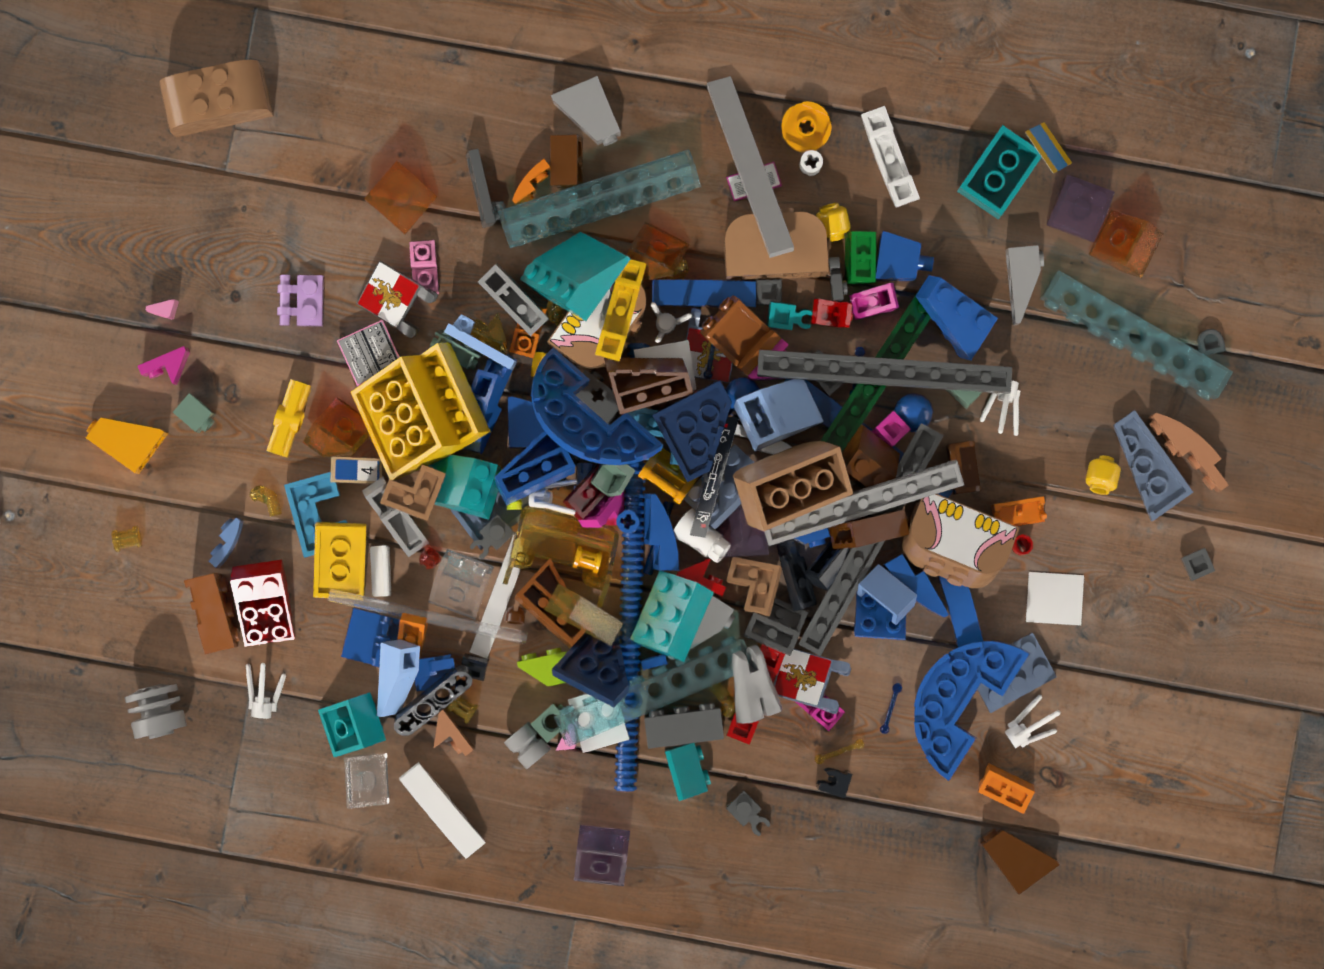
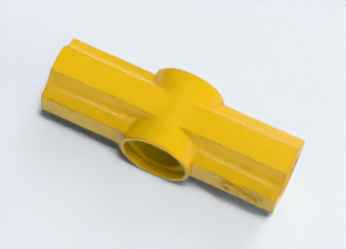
(289, 418)

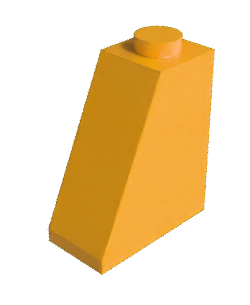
(126, 442)

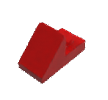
(696, 573)

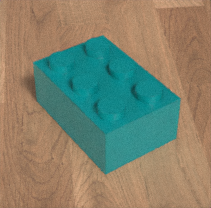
(1000, 172)
(672, 615)

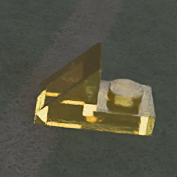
(490, 334)

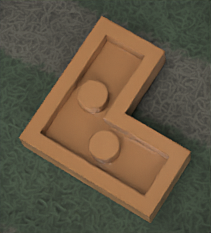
(416, 500)
(761, 580)

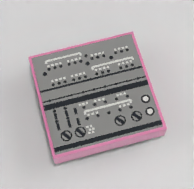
(368, 351)

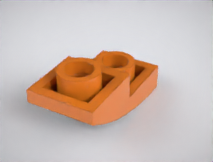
(525, 189)
(524, 343)

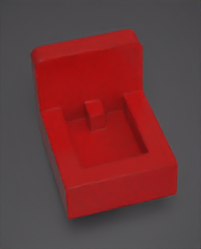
(832, 313)

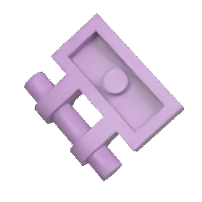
(309, 300)

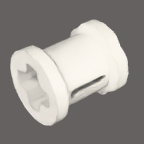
(815, 156)

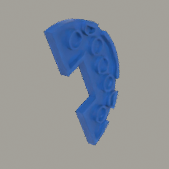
(577, 426)
(948, 691)

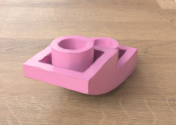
(424, 264)

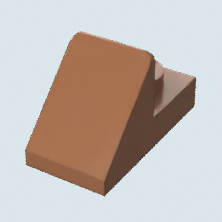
(448, 728)

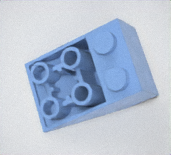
(777, 412)

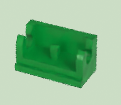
(860, 257)

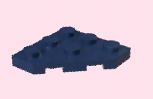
(695, 428)
(595, 669)

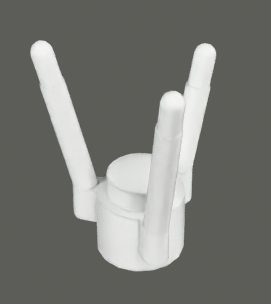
(666, 322)
(1006, 398)
(543, 498)
(261, 705)
(1019, 733)

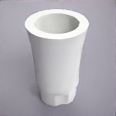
(712, 546)

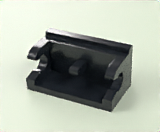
(838, 784)

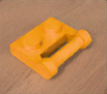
(661, 465)

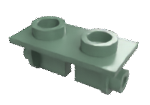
(465, 354)

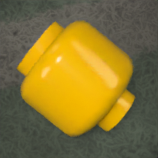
(834, 220)
(1103, 475)

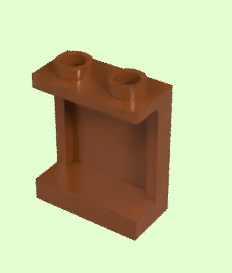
(739, 334)

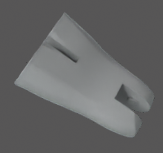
(753, 687)

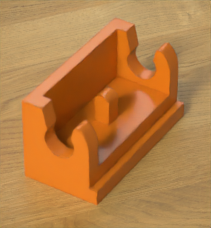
(1021, 511)
(1006, 788)

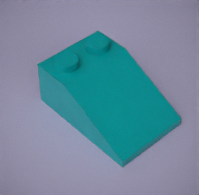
(467, 485)

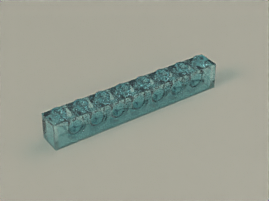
(599, 198)
(1216, 374)
(574, 733)

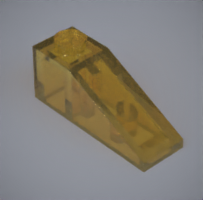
(583, 614)

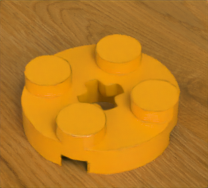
(800, 114)

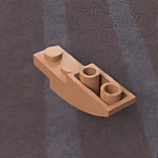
(1184, 440)

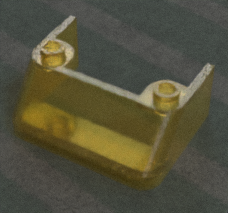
(556, 536)

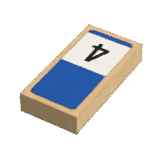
(355, 470)

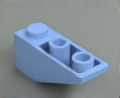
(396, 675)

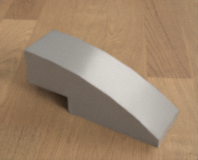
(398, 523)

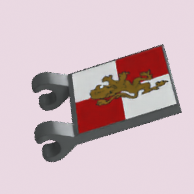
(391, 296)

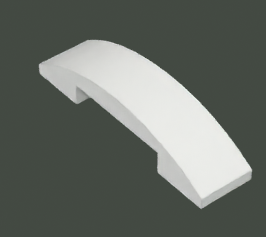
(889, 157)

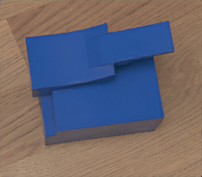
(432, 669)

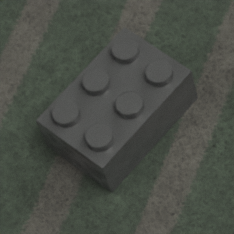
(683, 726)

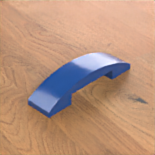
(961, 613)

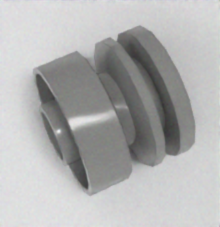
(155, 711)

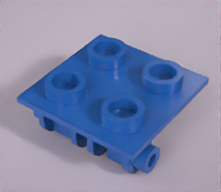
(875, 620)
(366, 634)

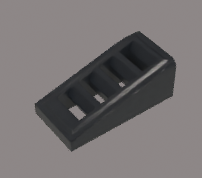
(826, 566)

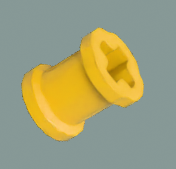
(587, 559)

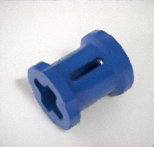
(623, 515)

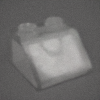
(460, 584)

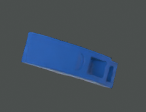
(488, 389)

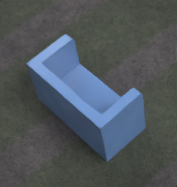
(888, 592)

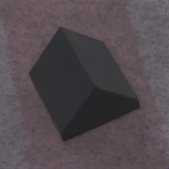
(477, 665)

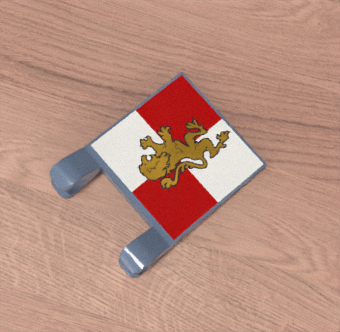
(700, 351)
(805, 679)

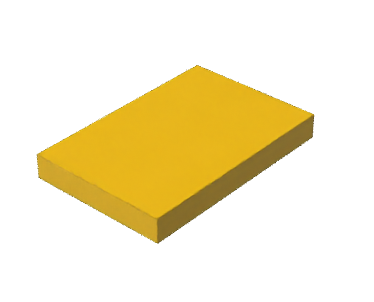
(339, 558)

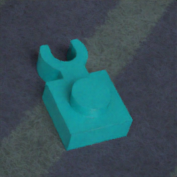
(783, 316)

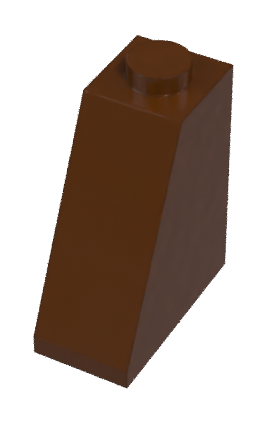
(870, 529)
(1017, 860)

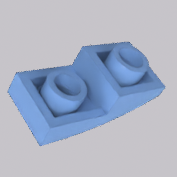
(230, 534)

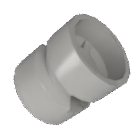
(527, 745)

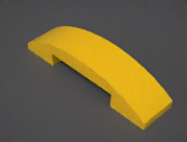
(620, 311)

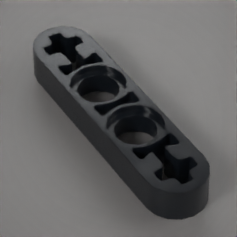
(435, 702)

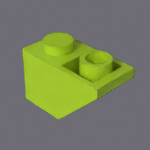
(542, 666)

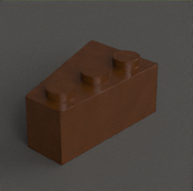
(647, 381)

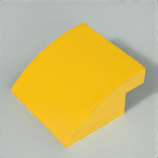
(420, 410)

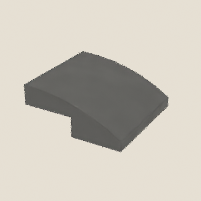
(779, 629)

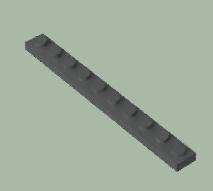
(884, 371)
(861, 558)

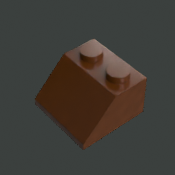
(869, 459)

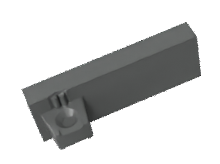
(487, 210)

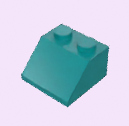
(352, 724)
(687, 770)

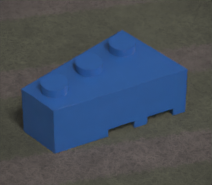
(957, 315)
(534, 469)

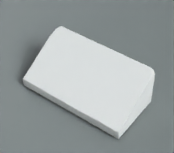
(380, 571)

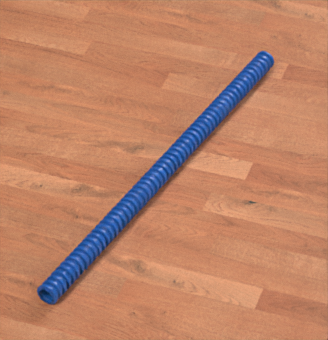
(630, 613)

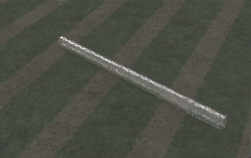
(432, 617)

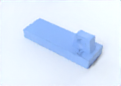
(461, 331)

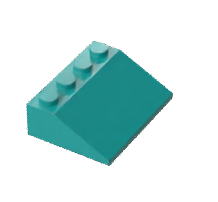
(575, 273)

